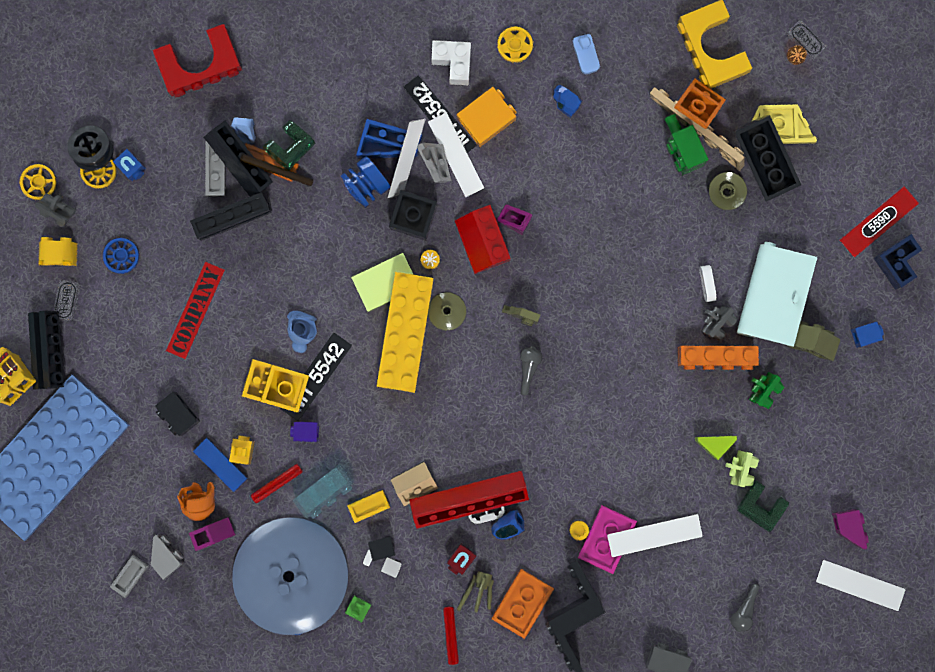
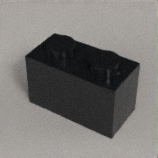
(177, 414)

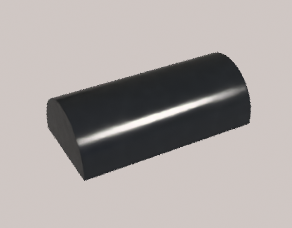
(767, 157)

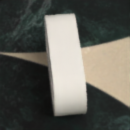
(708, 283)
(487, 517)

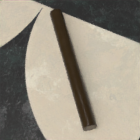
(277, 170)

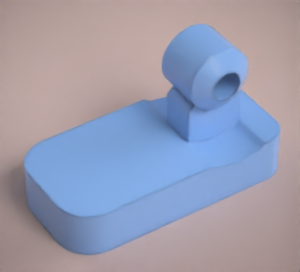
(586, 54)
(244, 129)

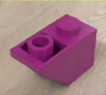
(849, 526)
(212, 534)

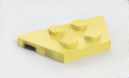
(788, 122)

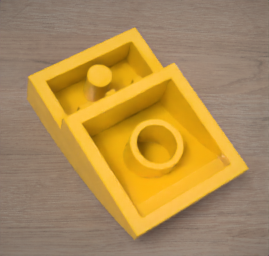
(275, 385)

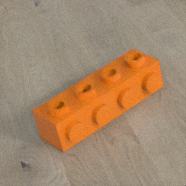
(718, 356)

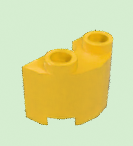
(57, 252)

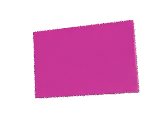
(596, 546)

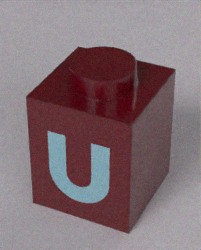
(461, 559)

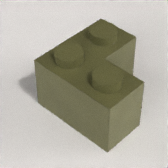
(816, 341)

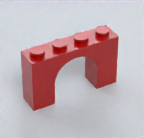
(223, 64)

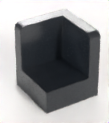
(381, 548)

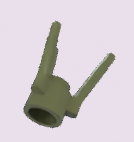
(482, 581)

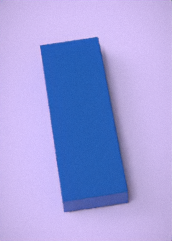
(220, 465)

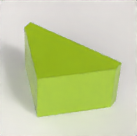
(716, 445)

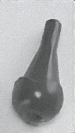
(530, 360)
(742, 618)

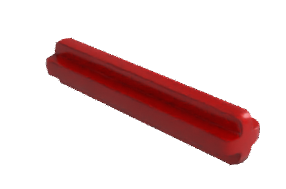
(277, 483)
(451, 639)

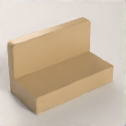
(414, 483)

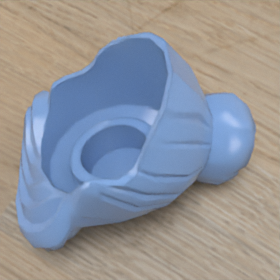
(301, 330)

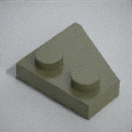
(528, 317)

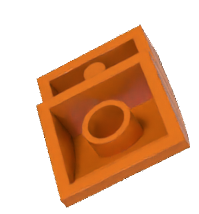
(700, 103)

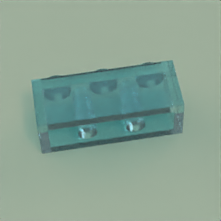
(323, 492)

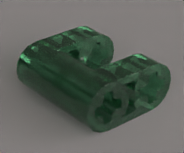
(302, 144)
(756, 513)

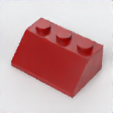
(482, 239)

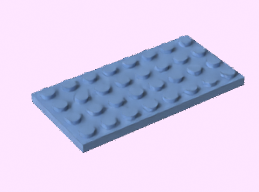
(54, 454)

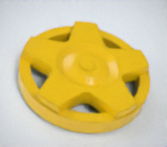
(515, 44)

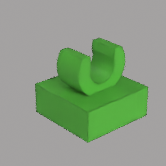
(358, 608)

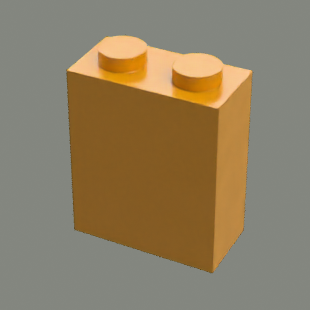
(487, 116)

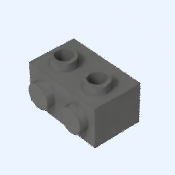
(666, 660)

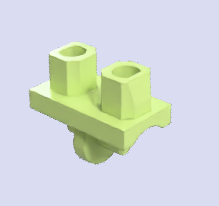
(740, 469)

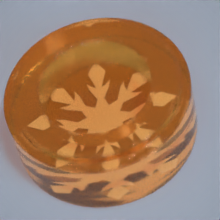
(796, 55)

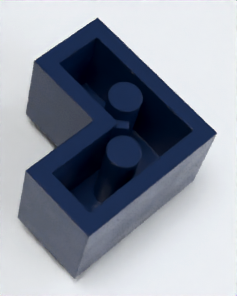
(894, 261)

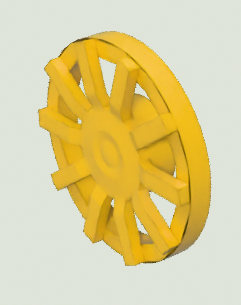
(99, 174)

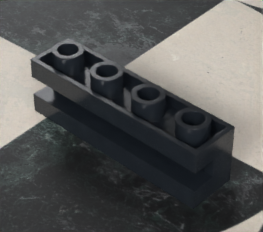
(230, 216)
(45, 349)

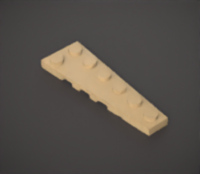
(732, 155)

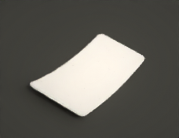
(390, 566)

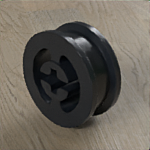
(99, 143)

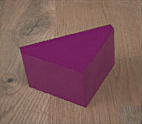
(514, 218)

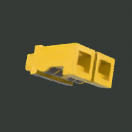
(12, 375)

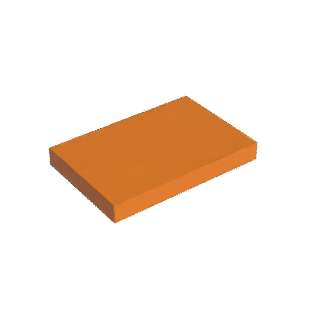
(522, 603)

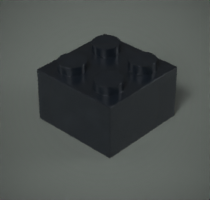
(413, 215)

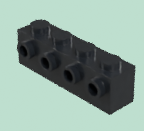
(229, 150)

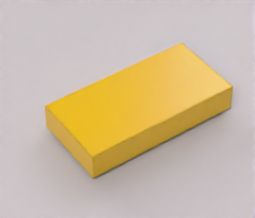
(368, 506)

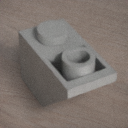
(164, 558)

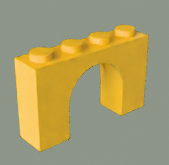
(712, 71)

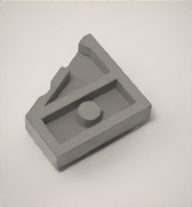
(436, 161)

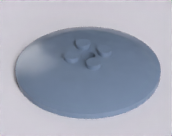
(318, 571)

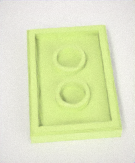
(377, 282)

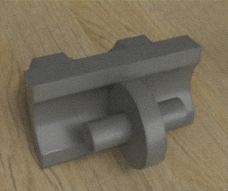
(55, 208)
(716, 320)

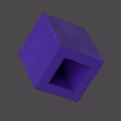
(305, 431)

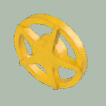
(37, 181)

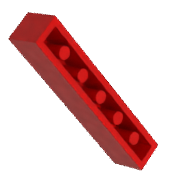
(468, 499)

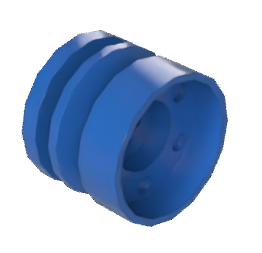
(365, 181)

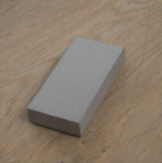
(129, 576)

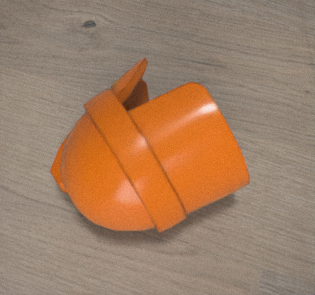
(197, 504)

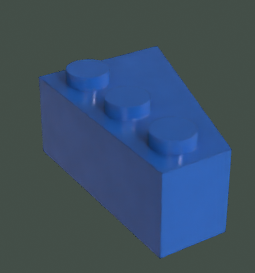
(382, 141)

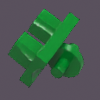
(764, 387)

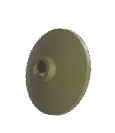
(734, 184)
(449, 321)

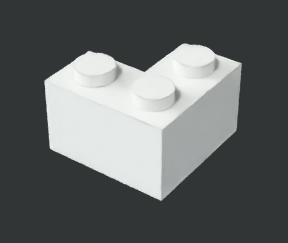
(453, 55)

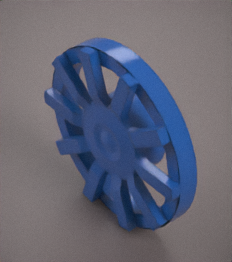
(121, 255)

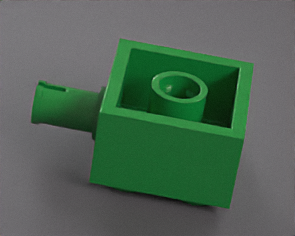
(685, 147)

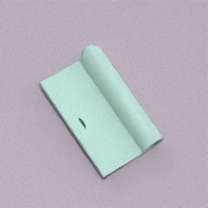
(775, 284)

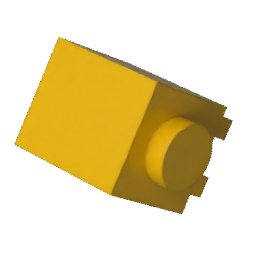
(241, 450)

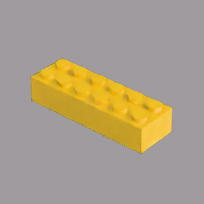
(405, 332)

